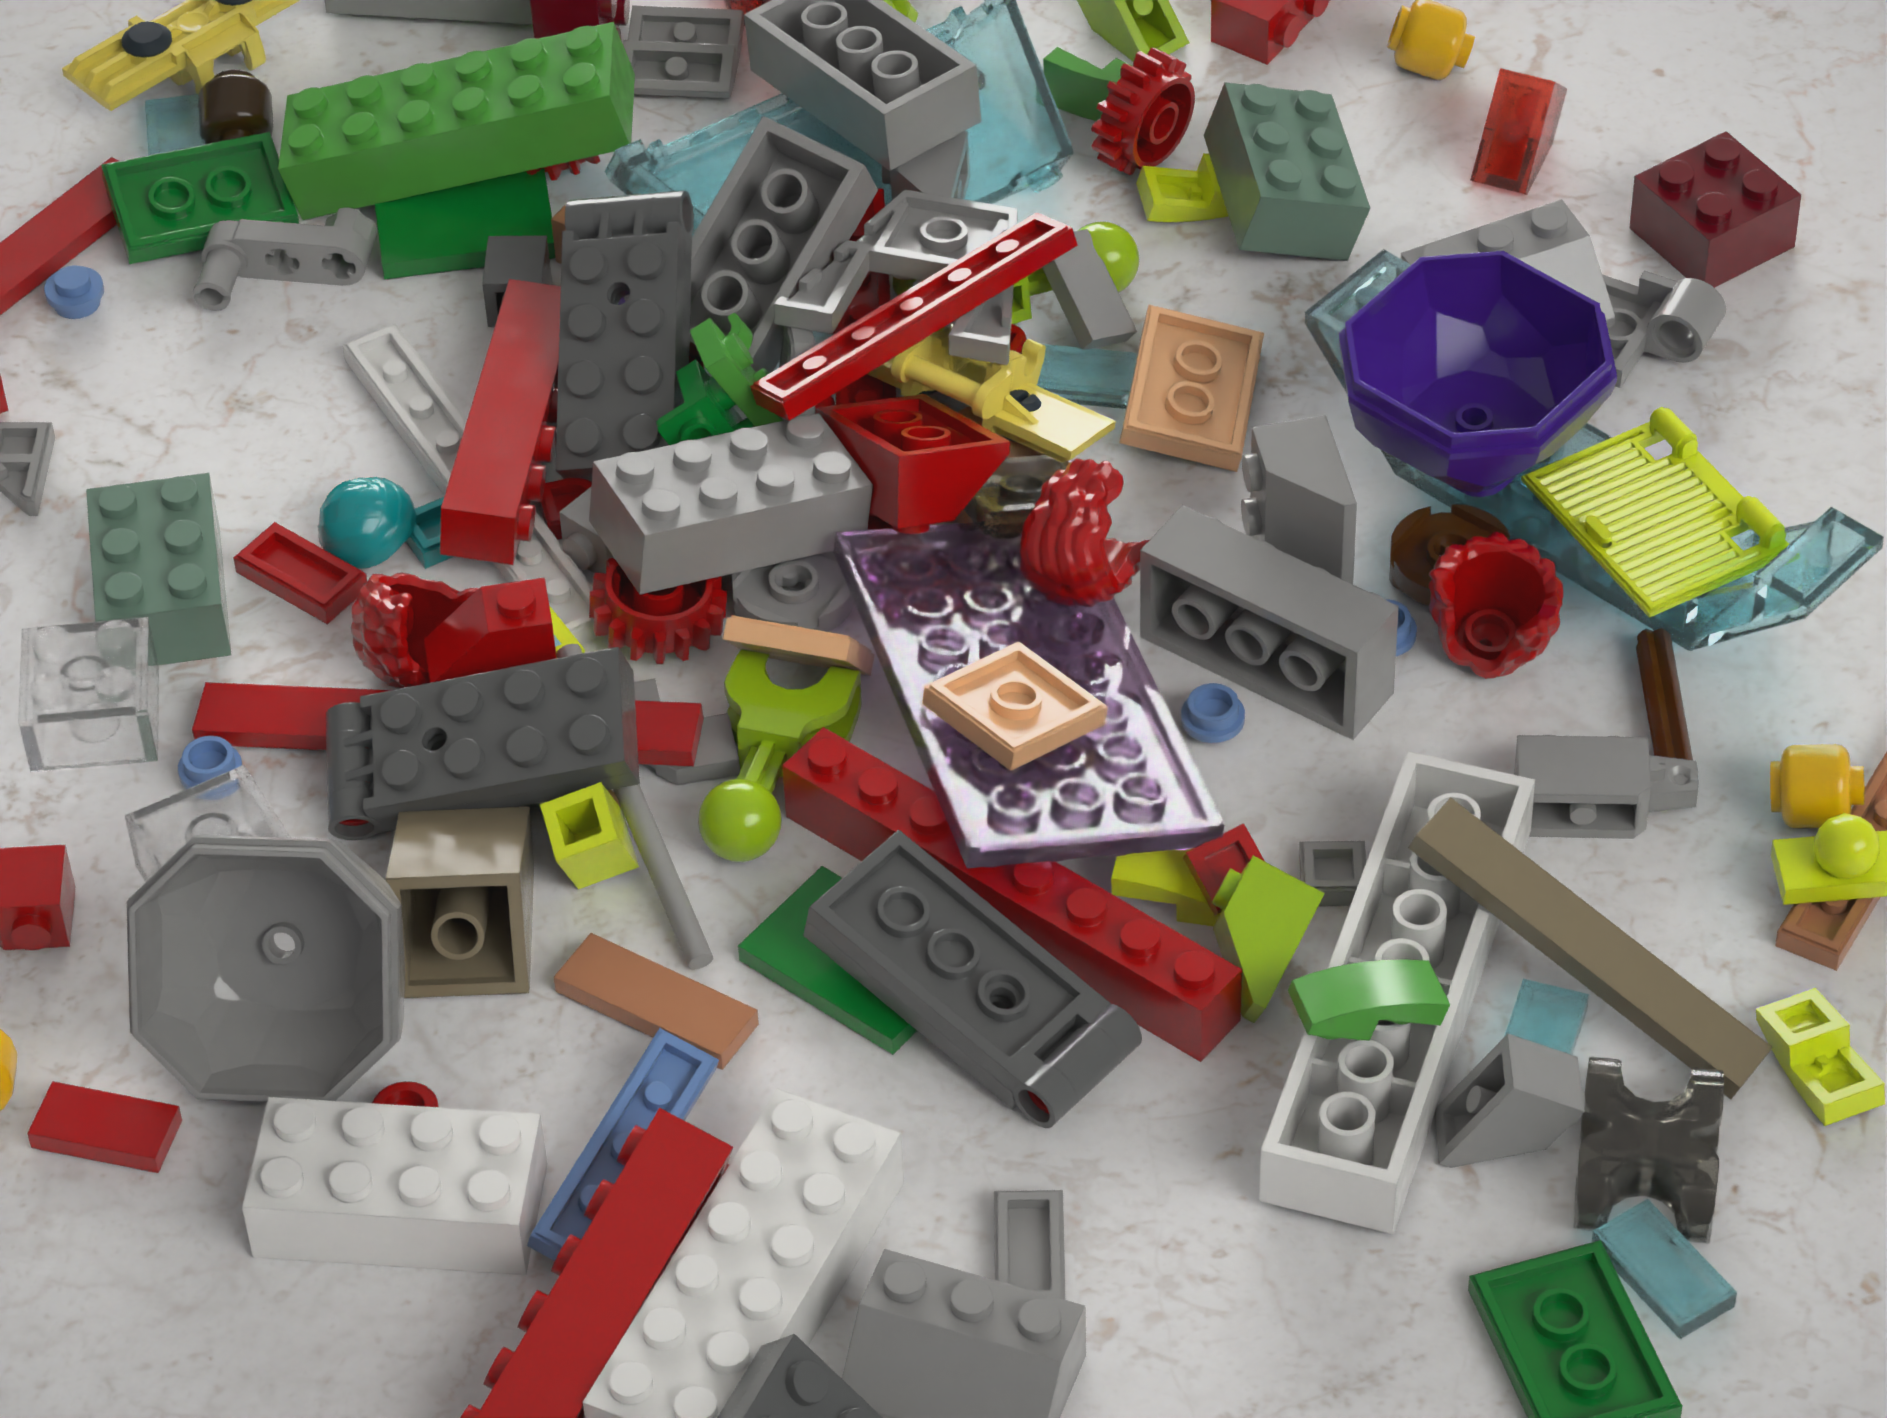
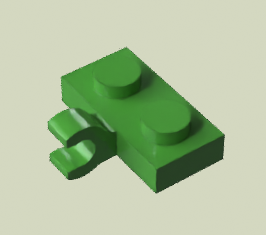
(730, 363)

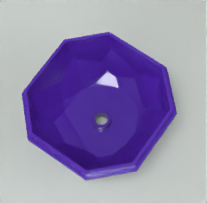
(1475, 367)

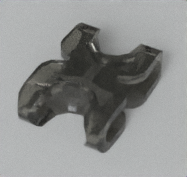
(1649, 1149)

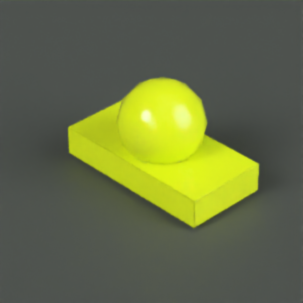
(1837, 864)

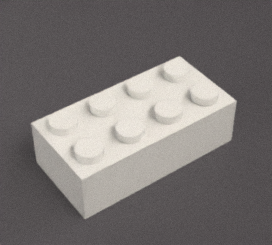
(395, 1185)

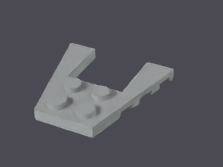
(911, 241)

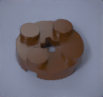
(1424, 537)

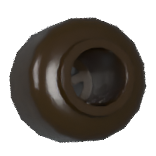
(234, 107)

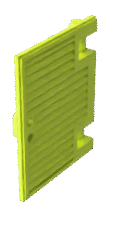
(1657, 522)

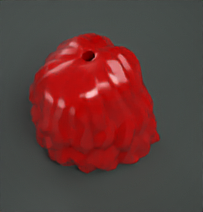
(1066, 539)
(1494, 603)
(393, 621)

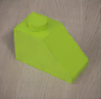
(1135, 25)
(1262, 927)

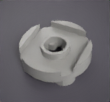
(818, 606)

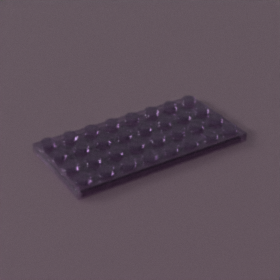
(961, 596)

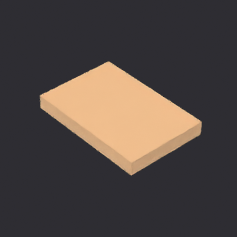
(1192, 388)

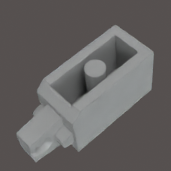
(1600, 784)

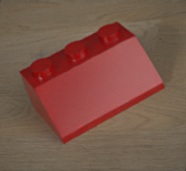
(917, 456)

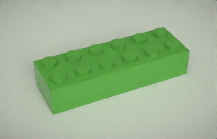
(457, 121)

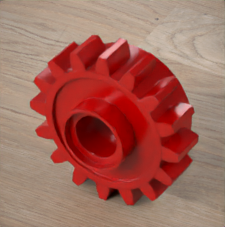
(1144, 112)
(656, 620)

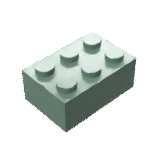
(1286, 171)
(161, 560)

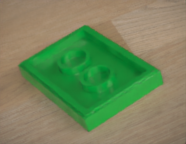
(176, 196)
(452, 225)
(796, 964)
(1572, 1338)

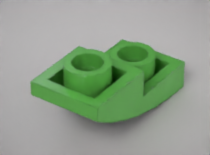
(1077, 83)
(1355, 996)

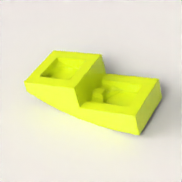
(1181, 193)
(1165, 879)
(1817, 1056)

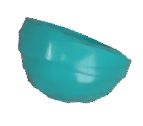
(365, 521)

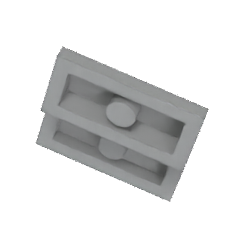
(684, 50)

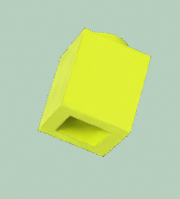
(589, 835)

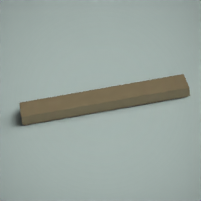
(1588, 946)

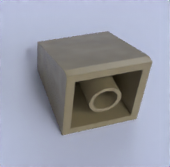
(464, 900)

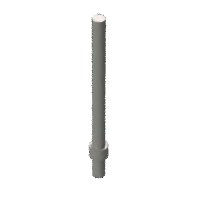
(659, 865)

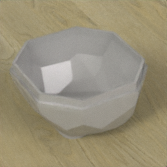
(236, 1009)

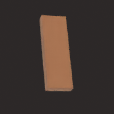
(655, 998)

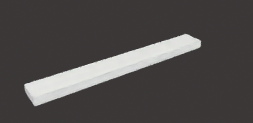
(433, 432)

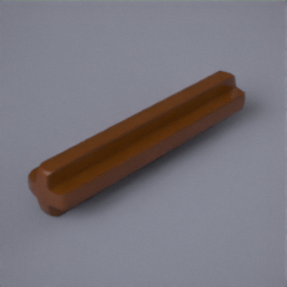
(1662, 695)

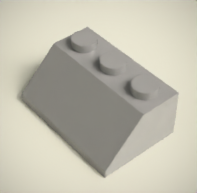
(1543, 238)
(1301, 495)
(961, 1345)

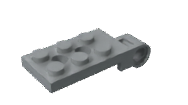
(1661, 319)

